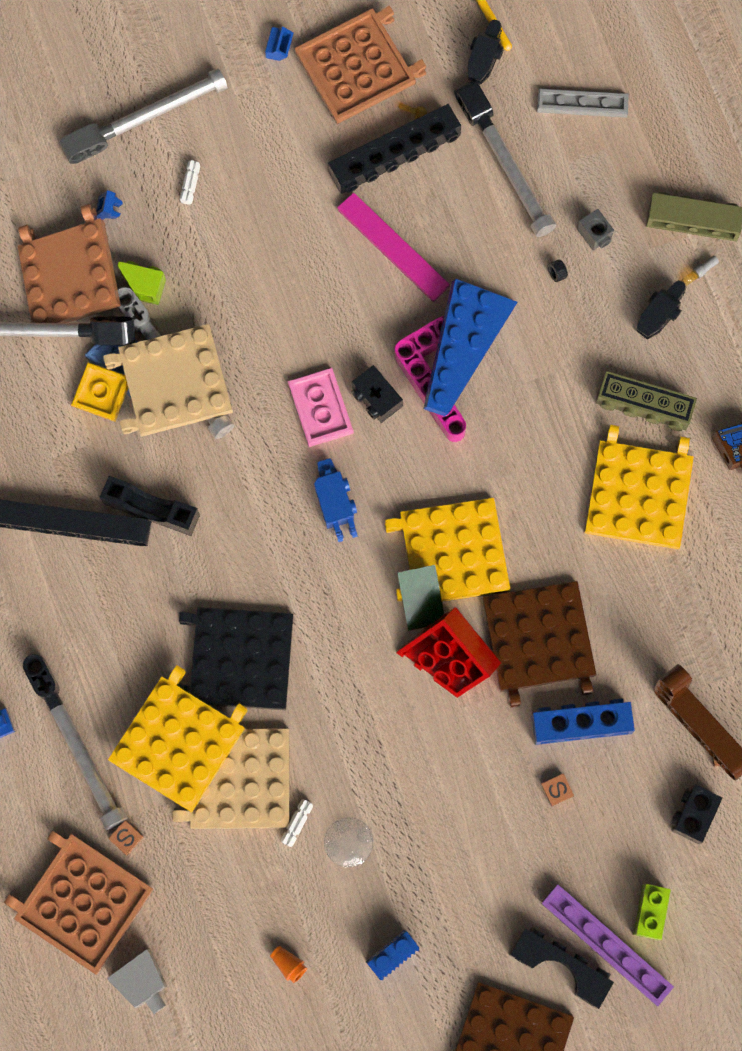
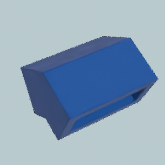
(279, 43)

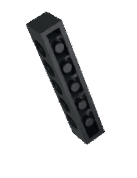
(400, 138)

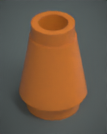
(289, 965)

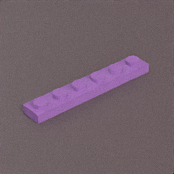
(607, 945)

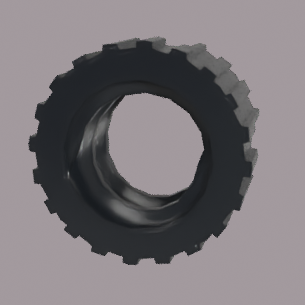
(557, 270)

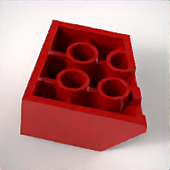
(451, 653)

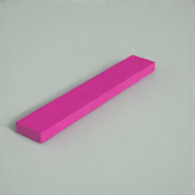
(393, 247)

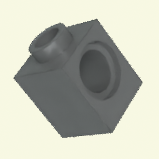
(595, 221)

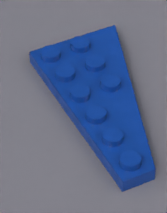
(467, 332)

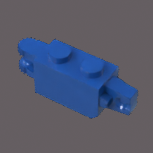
(333, 499)

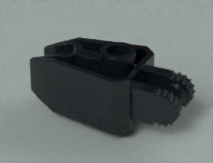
(485, 52)
(662, 308)

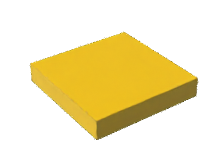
(101, 392)

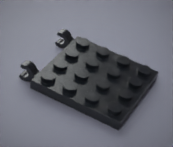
(240, 657)

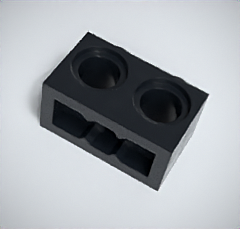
(701, 817)

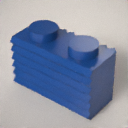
(392, 955)

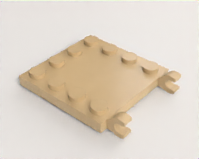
(172, 380)

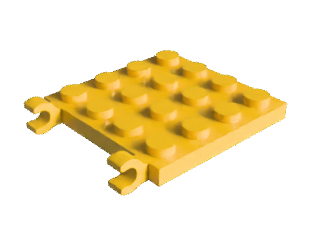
(639, 492)
(460, 542)
(177, 742)

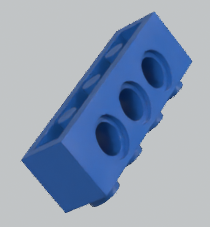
(545, 733)

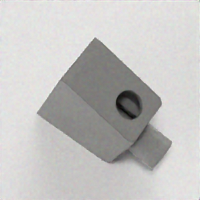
(141, 982)

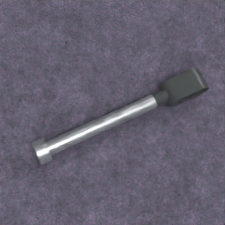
(93, 140)

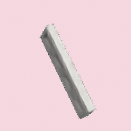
(582, 103)

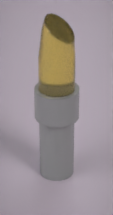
(700, 270)

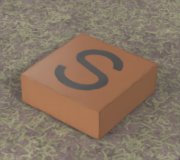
(557, 790)
(126, 838)

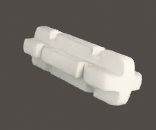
(189, 182)
(296, 822)

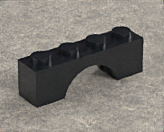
(164, 512)
(589, 984)

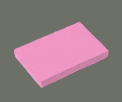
(320, 407)

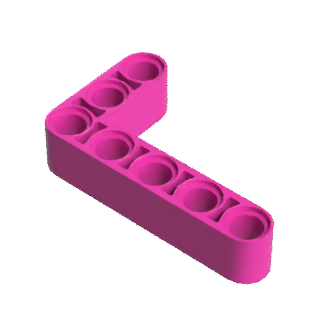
(420, 382)

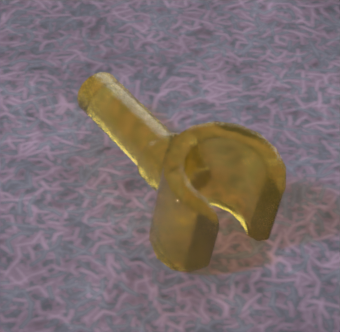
(419, 111)

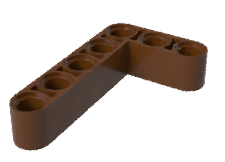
(701, 724)

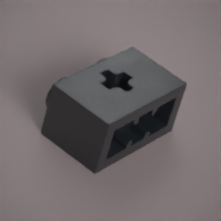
(374, 382)

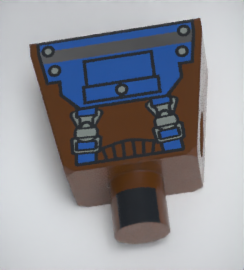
(730, 445)

